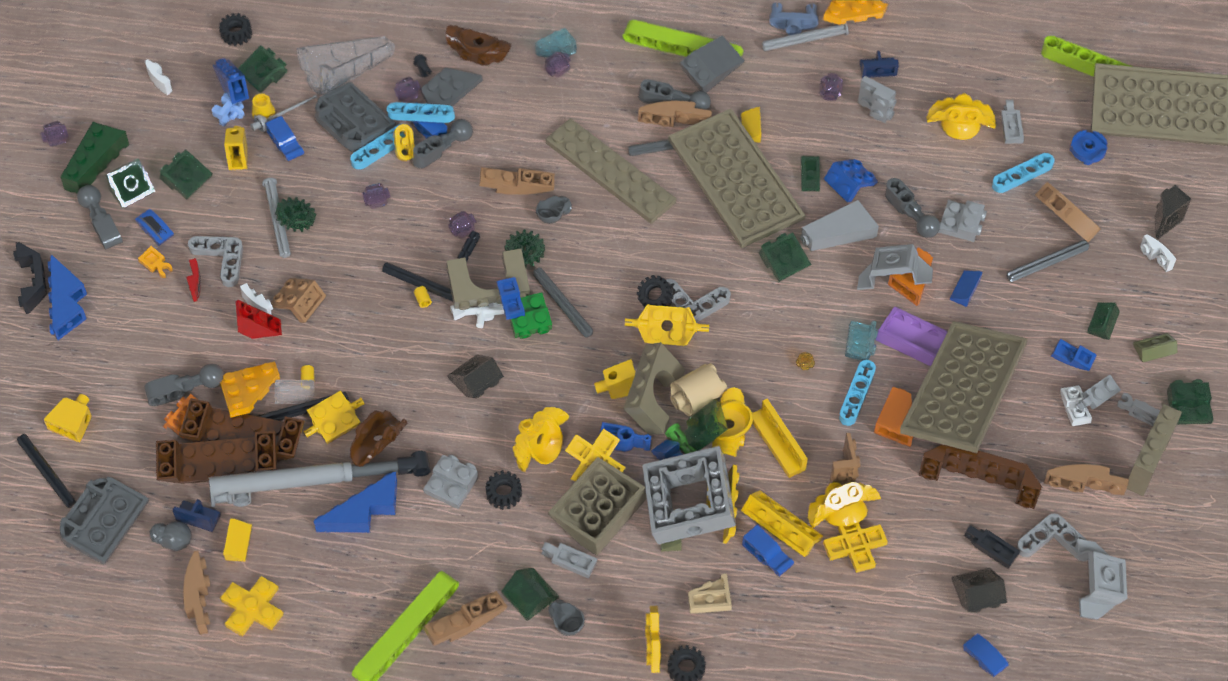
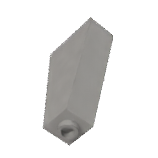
(840, 227)

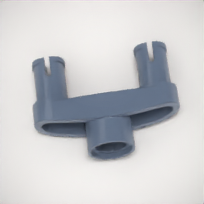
(793, 22)

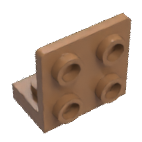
(299, 296)
(846, 469)

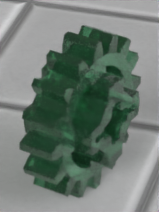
(295, 214)
(534, 246)

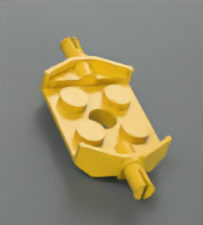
(652, 318)

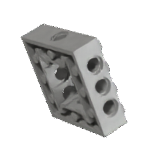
(684, 470)

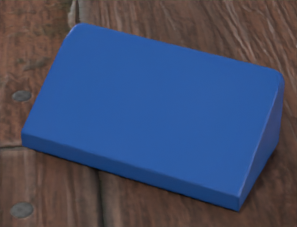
(966, 287)

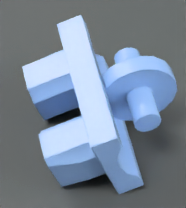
(228, 111)

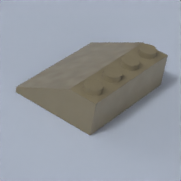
(598, 505)

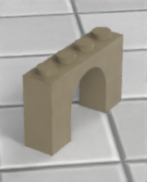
(467, 294)
(641, 403)
(1153, 449)

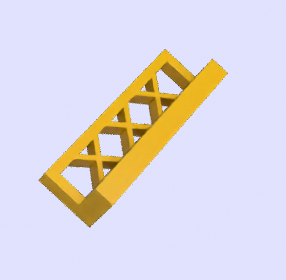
(779, 440)
(781, 522)

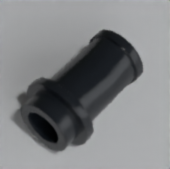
(420, 62)

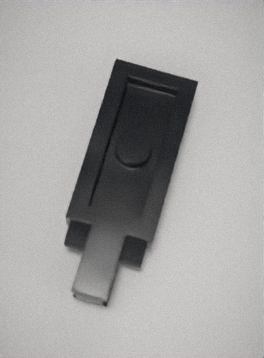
(992, 546)

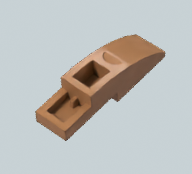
(669, 112)
(520, 182)
(1067, 212)
(1080, 475)
(194, 591)
(466, 620)

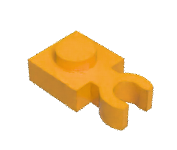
(154, 260)

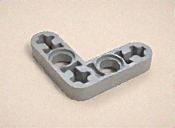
(224, 250)
(711, 297)
(1050, 532)

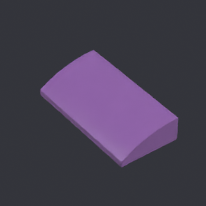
(911, 336)

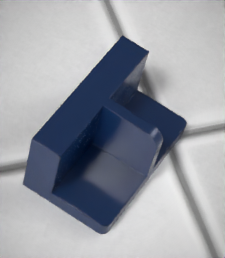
(879, 66)
(196, 515)

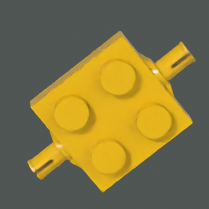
(333, 417)

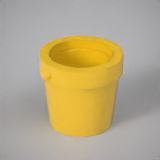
(262, 106)

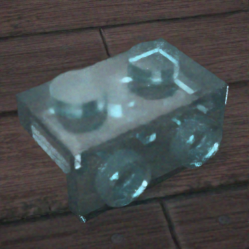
(861, 340)

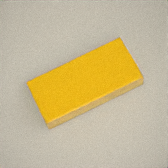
(752, 123)
(237, 540)

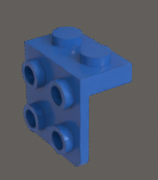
(848, 177)

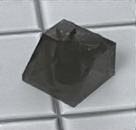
(1170, 210)
(476, 376)
(980, 590)

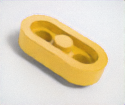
(404, 143)

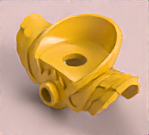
(961, 116)
(736, 411)
(540, 437)
(842, 504)

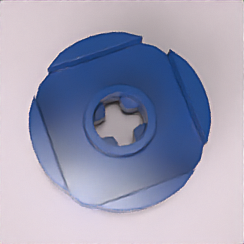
(1087, 155)

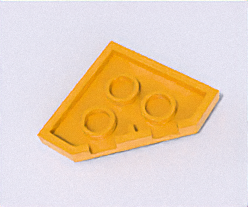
(857, 10)
(247, 386)

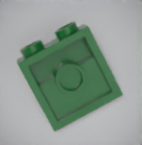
(535, 320)

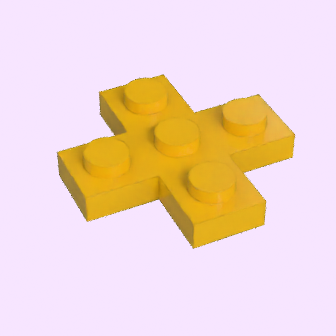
(588, 453)
(856, 544)
(251, 606)
(653, 639)

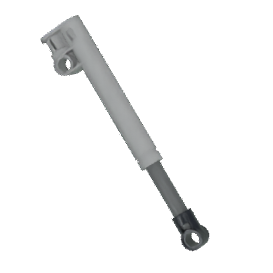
(237, 488)

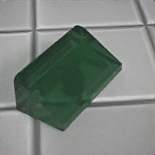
(1104, 320)

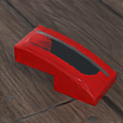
(194, 280)

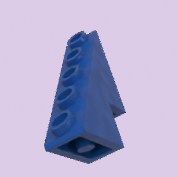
(231, 80)
(65, 294)
(356, 512)

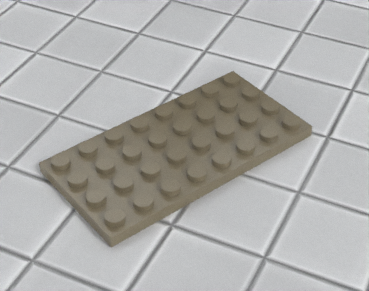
(1160, 104)
(736, 178)
(964, 386)

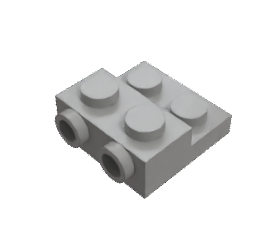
(877, 99)
(963, 220)
(451, 481)

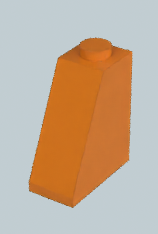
(905, 283)
(893, 416)

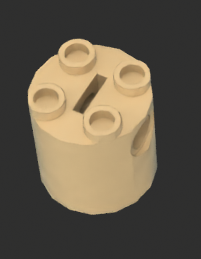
(697, 389)

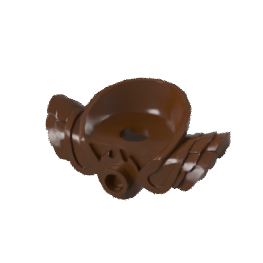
(488, 48)
(364, 445)

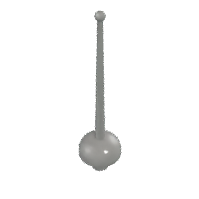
(260, 120)

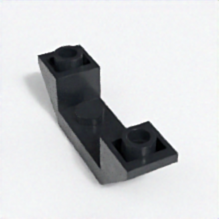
(34, 294)

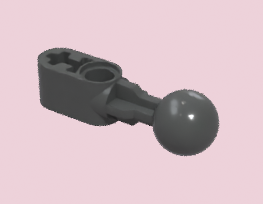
(653, 91)
(432, 147)
(90, 197)
(903, 200)
(174, 387)

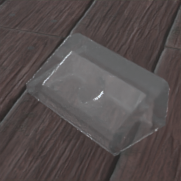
(294, 391)

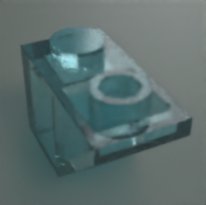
(558, 41)

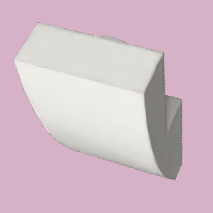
(160, 81)
(1154, 249)
(256, 301)
(1070, 398)

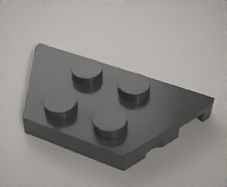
(449, 86)

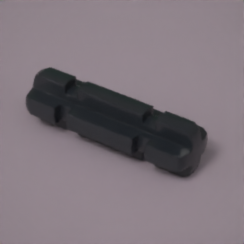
(469, 245)

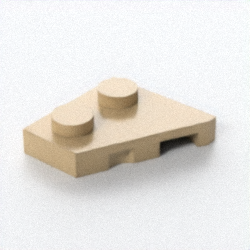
(710, 597)

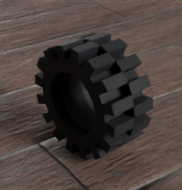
(233, 22)
(659, 282)
(503, 500)
(686, 654)

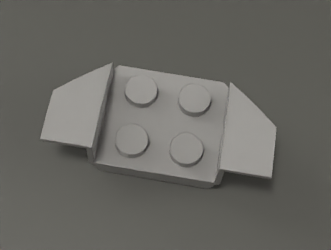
(895, 260)
(1106, 580)

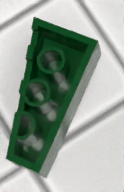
(93, 155)

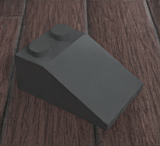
(711, 63)

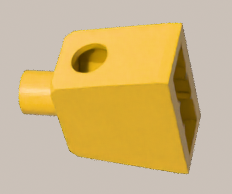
(236, 139)
(617, 380)
(70, 418)

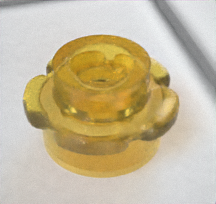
(805, 357)

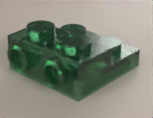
(263, 68)
(185, 174)
(784, 256)
(1192, 400)
(705, 425)

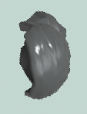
(553, 208)
(172, 535)
(566, 617)

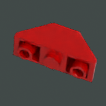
(255, 322)

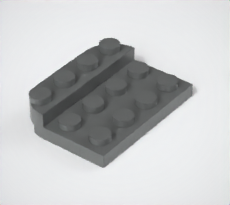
(351, 117)
(101, 518)

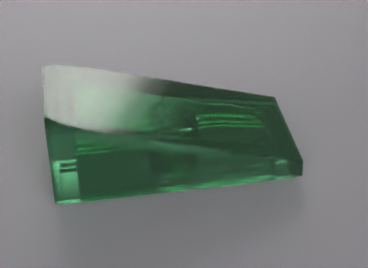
(810, 173)

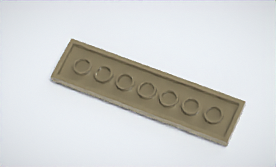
(611, 171)

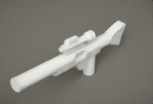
(483, 313)

